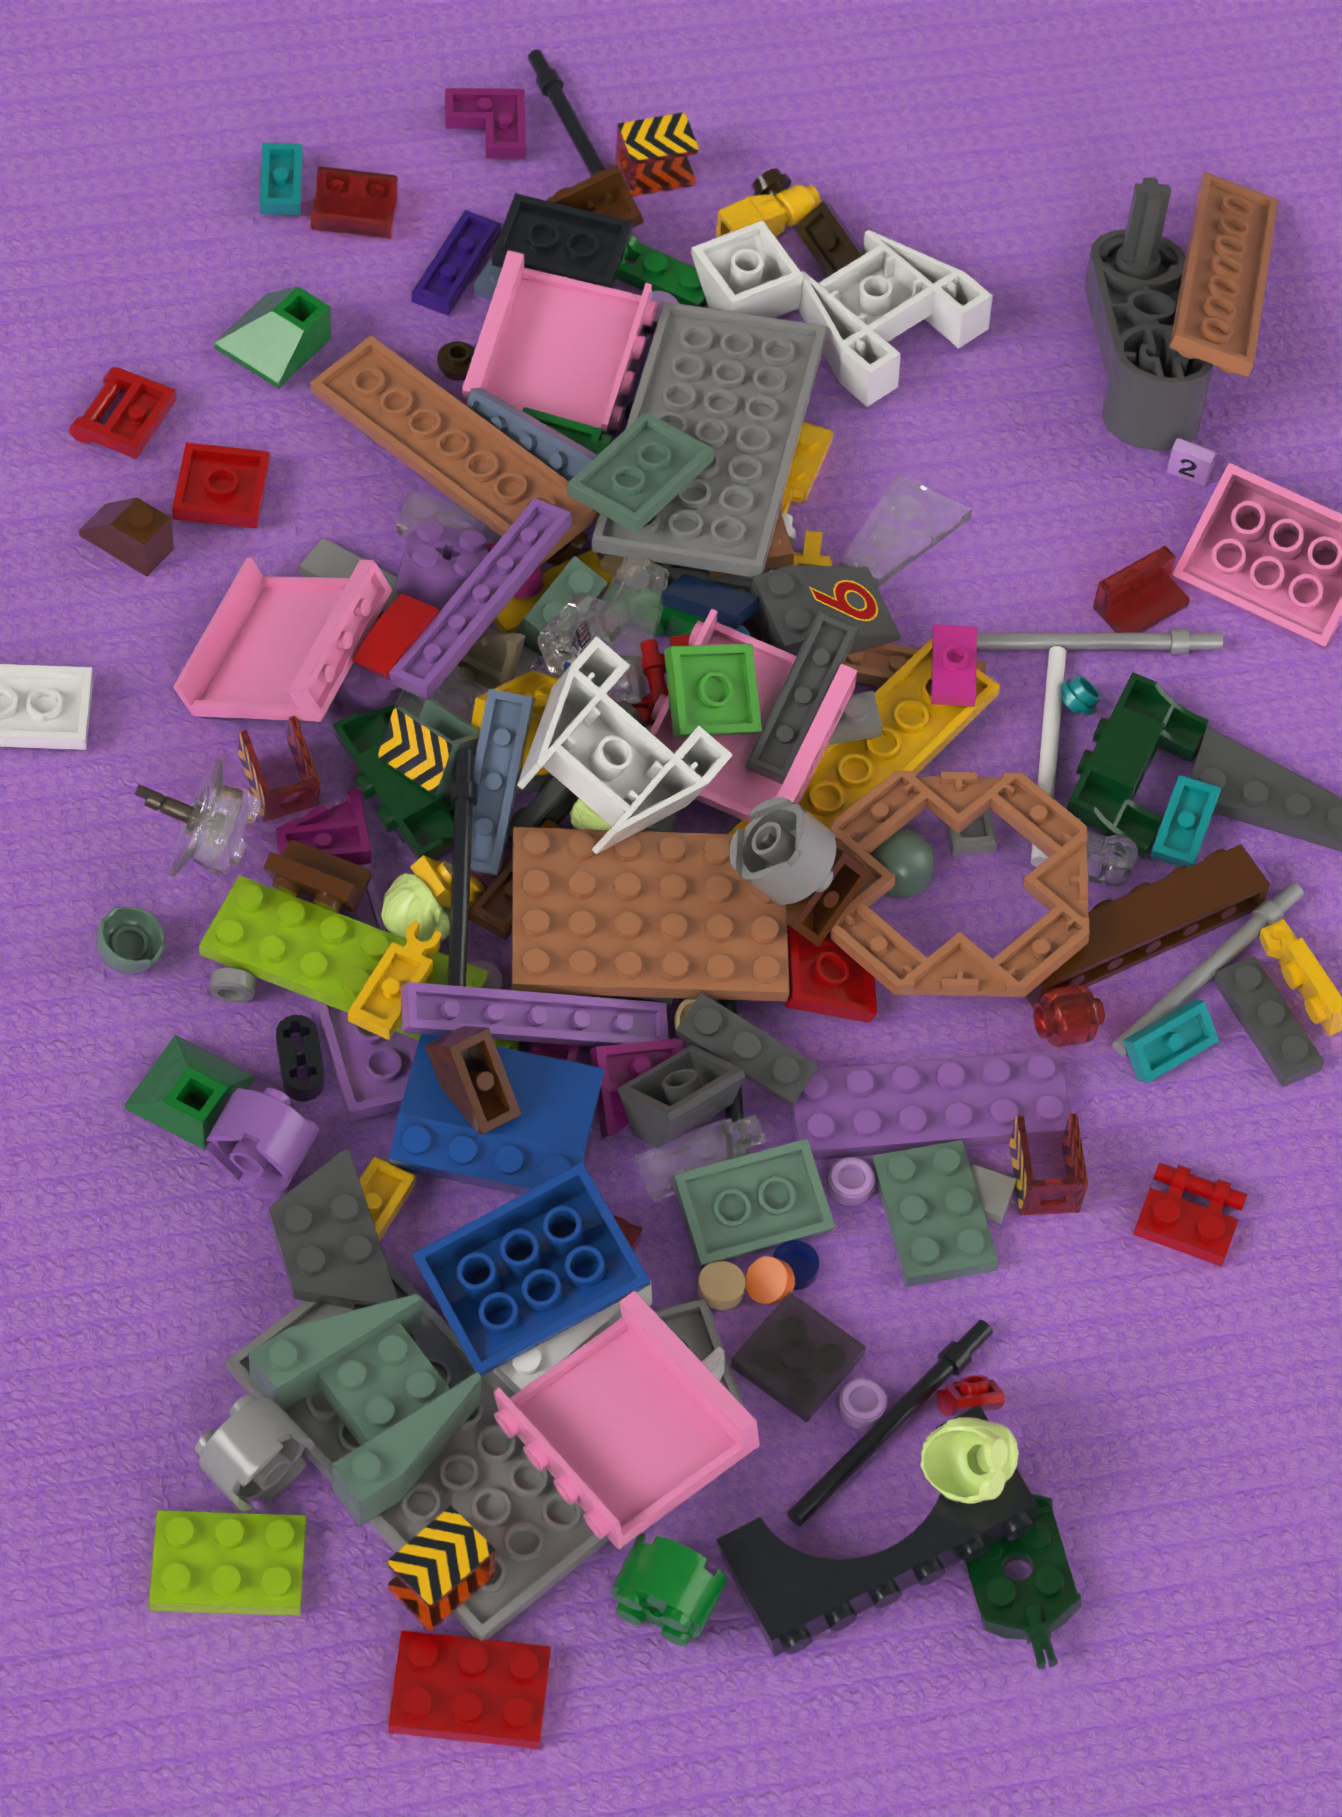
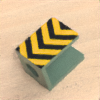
(427, 746)

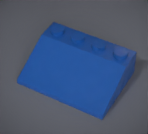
(547, 1139)
(530, 1269)

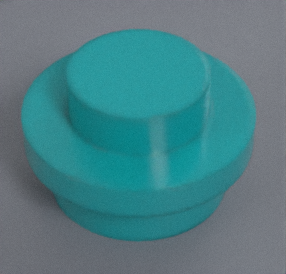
(1080, 695)

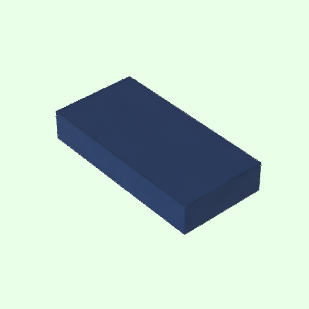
(698, 596)

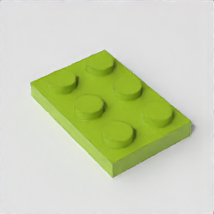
(228, 1563)

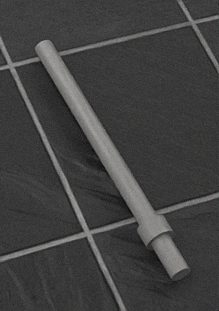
(1176, 641)
(1264, 915)

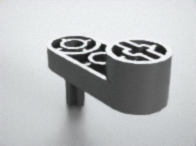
(1133, 304)

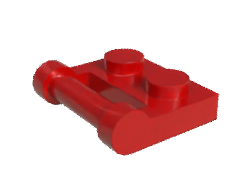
(133, 418)

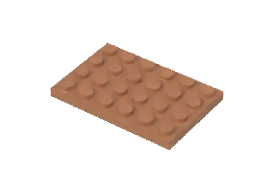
(641, 918)

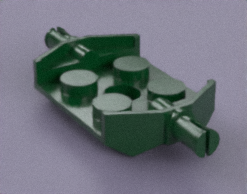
(1030, 1606)

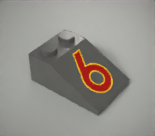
(796, 593)

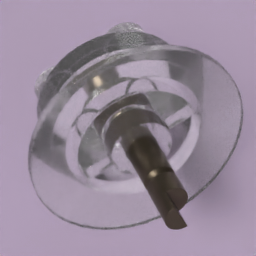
(209, 824)

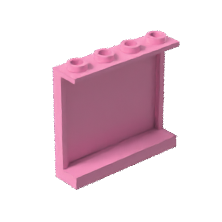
(560, 345)
(281, 644)
(735, 787)
(629, 1424)

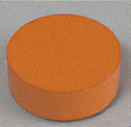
(769, 1280)

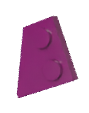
(334, 831)
(622, 1065)

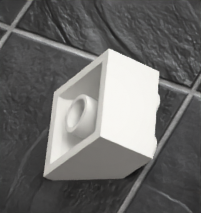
(748, 273)

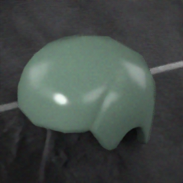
(909, 859)
(129, 940)

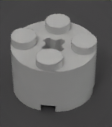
(784, 851)
(253, 1452)

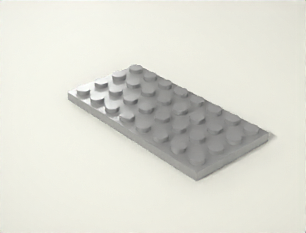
(743, 392)
(476, 1473)

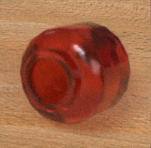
(1068, 1015)

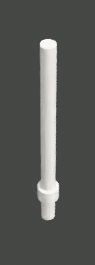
(1050, 731)

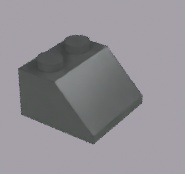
(679, 1095)

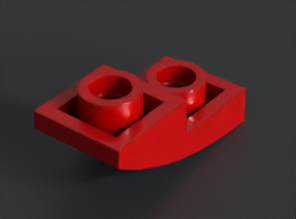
(394, 635)
(969, 1393)

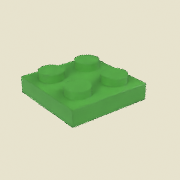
(713, 689)

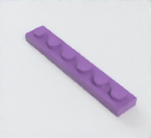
(480, 598)
(531, 1015)

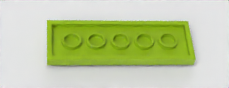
(306, 946)

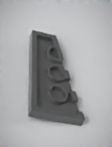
(1267, 793)

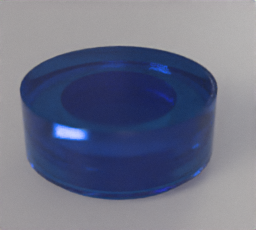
(802, 1260)

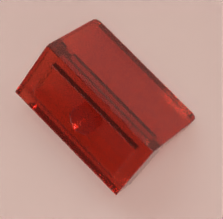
(1140, 594)

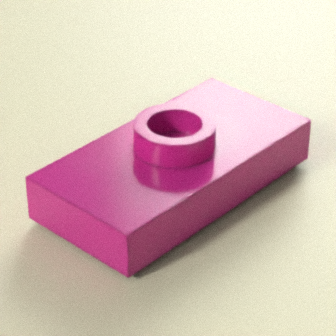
(954, 665)

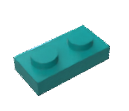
(281, 179)
(1185, 822)
(1171, 1040)

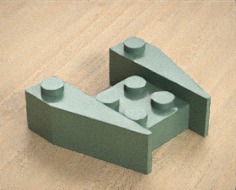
(379, 1391)

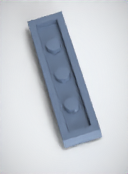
(540, 440)
(497, 774)

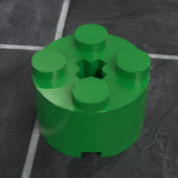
(667, 1588)

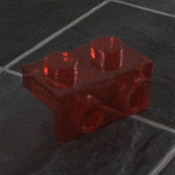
(355, 202)

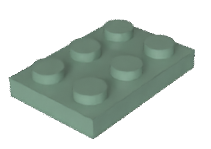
(640, 472)
(752, 1202)
(934, 1213)

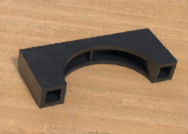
(804, 1594)

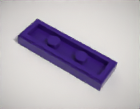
(456, 263)

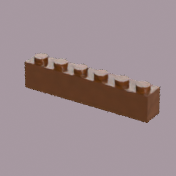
(1162, 917)

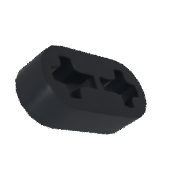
(309, 1056)

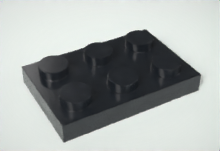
(563, 240)

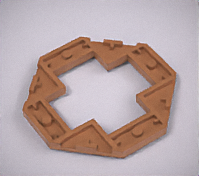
(959, 964)

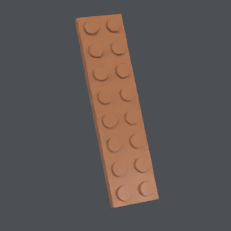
(1224, 275)
(443, 439)

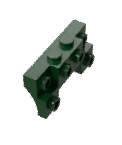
(1124, 751)
(404, 805)

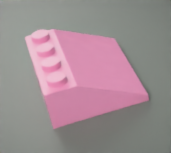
(1269, 555)

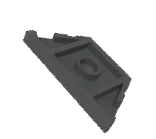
(331, 1239)

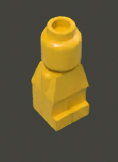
(786, 208)

